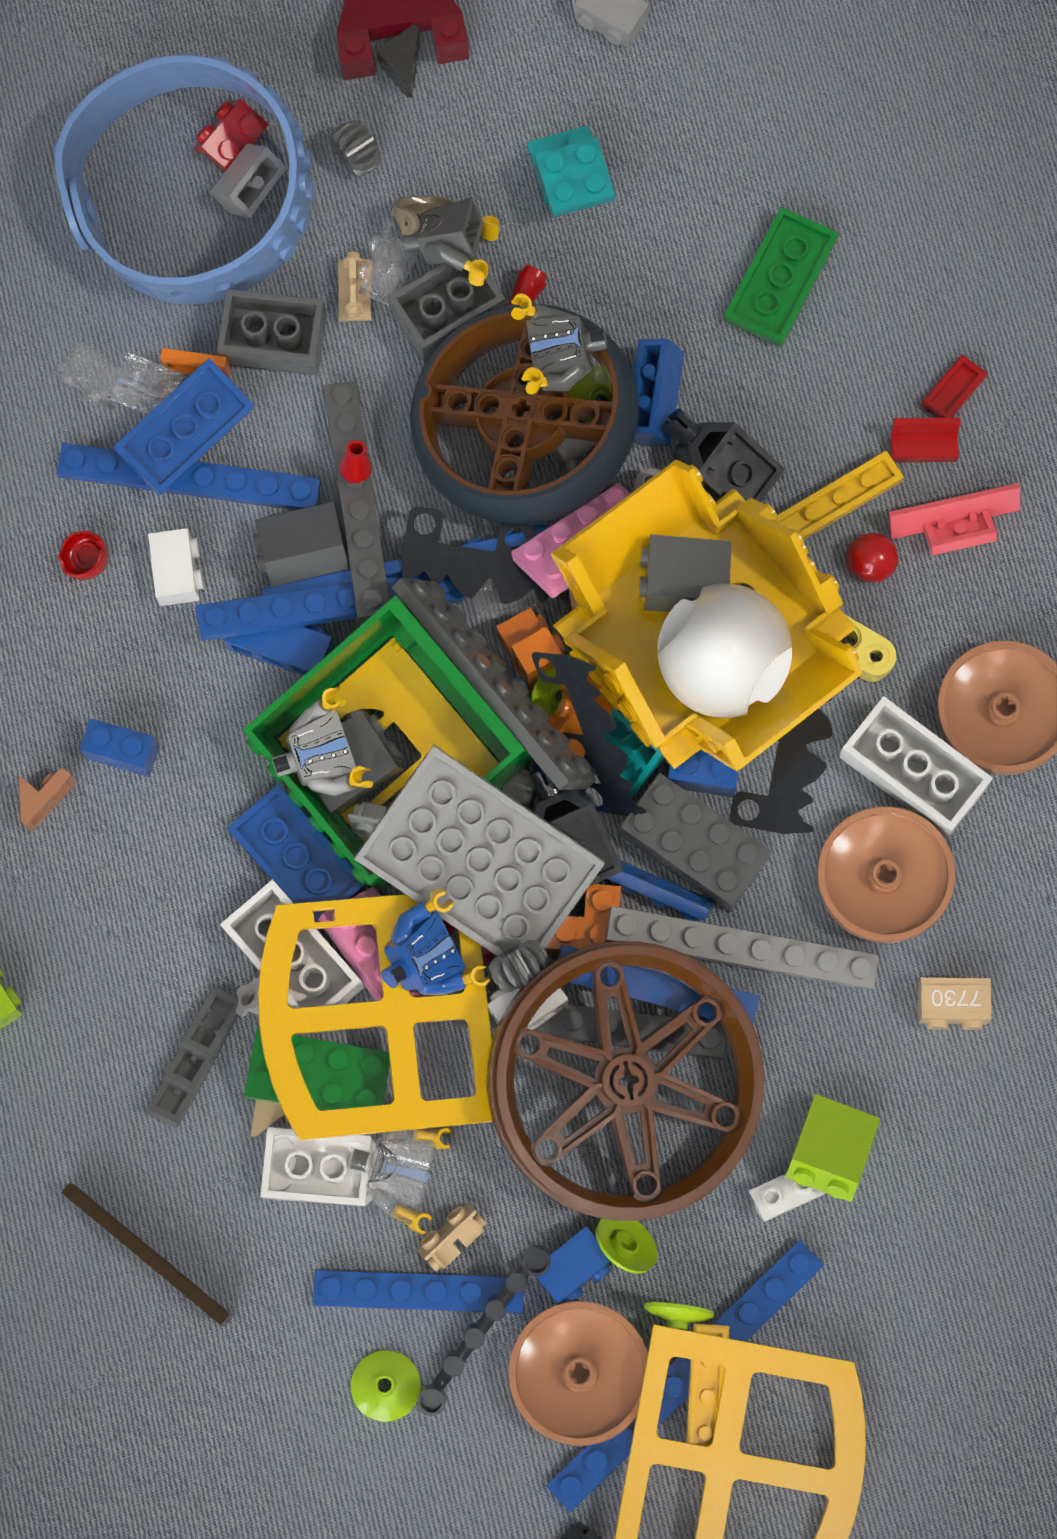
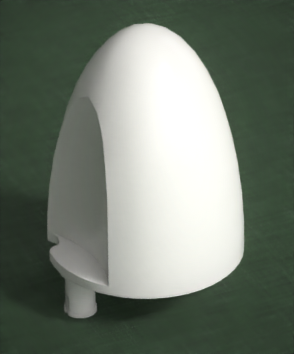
(724, 650)

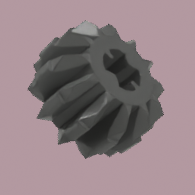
(355, 148)
(518, 965)

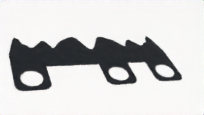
(469, 566)
(594, 723)
(792, 771)

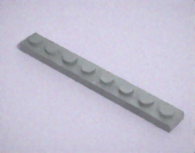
(745, 948)

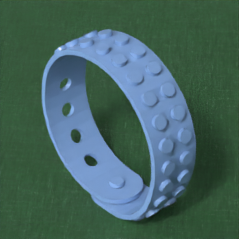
(137, 85)

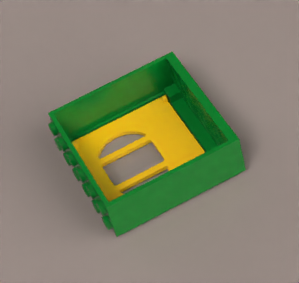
(408, 698)

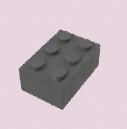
(440, 304)
(272, 331)

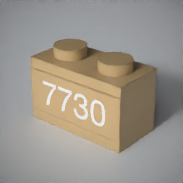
(954, 1002)

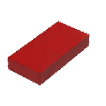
(954, 388)

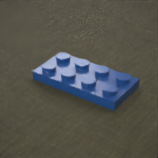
(184, 427)
(294, 852)

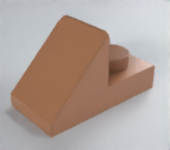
(37, 805)

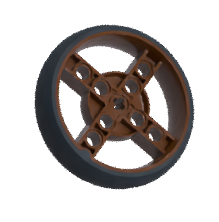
(508, 498)

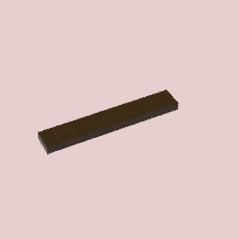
(147, 1254)

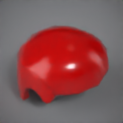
(83, 555)
(871, 557)

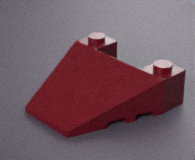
(382, 19)

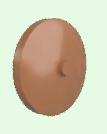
(1001, 707)
(886, 874)
(578, 1373)

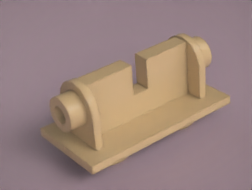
(351, 303)
(458, 1226)

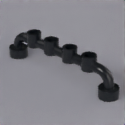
(535, 1262)

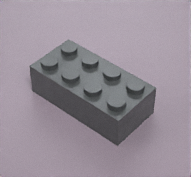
(695, 843)

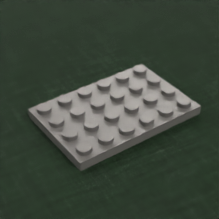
(492, 855)

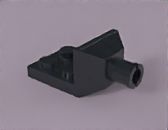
(724, 456)
(577, 817)

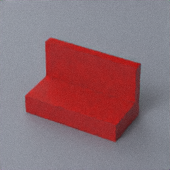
(924, 440)

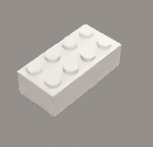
(915, 767)
(316, 971)

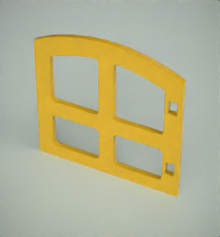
(394, 1012)
(722, 1458)

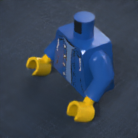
(424, 953)

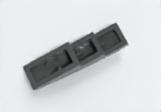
(194, 1058)

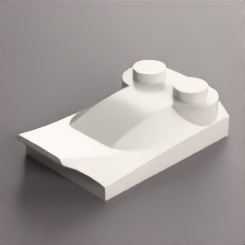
(314, 1169)

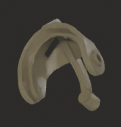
(407, 209)

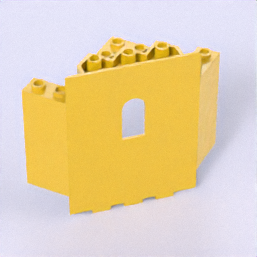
(622, 637)

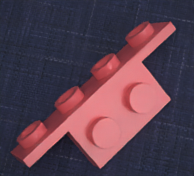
(957, 520)

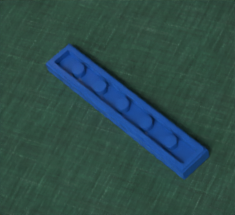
(659, 988)

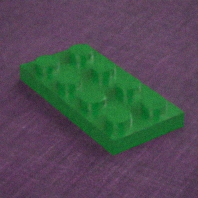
(781, 276)
(332, 1071)

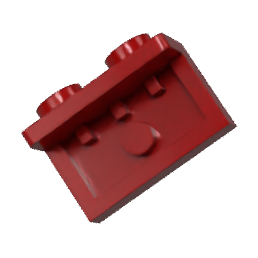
(229, 133)

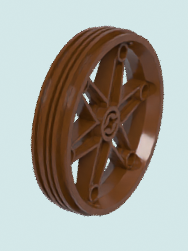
(640, 1093)

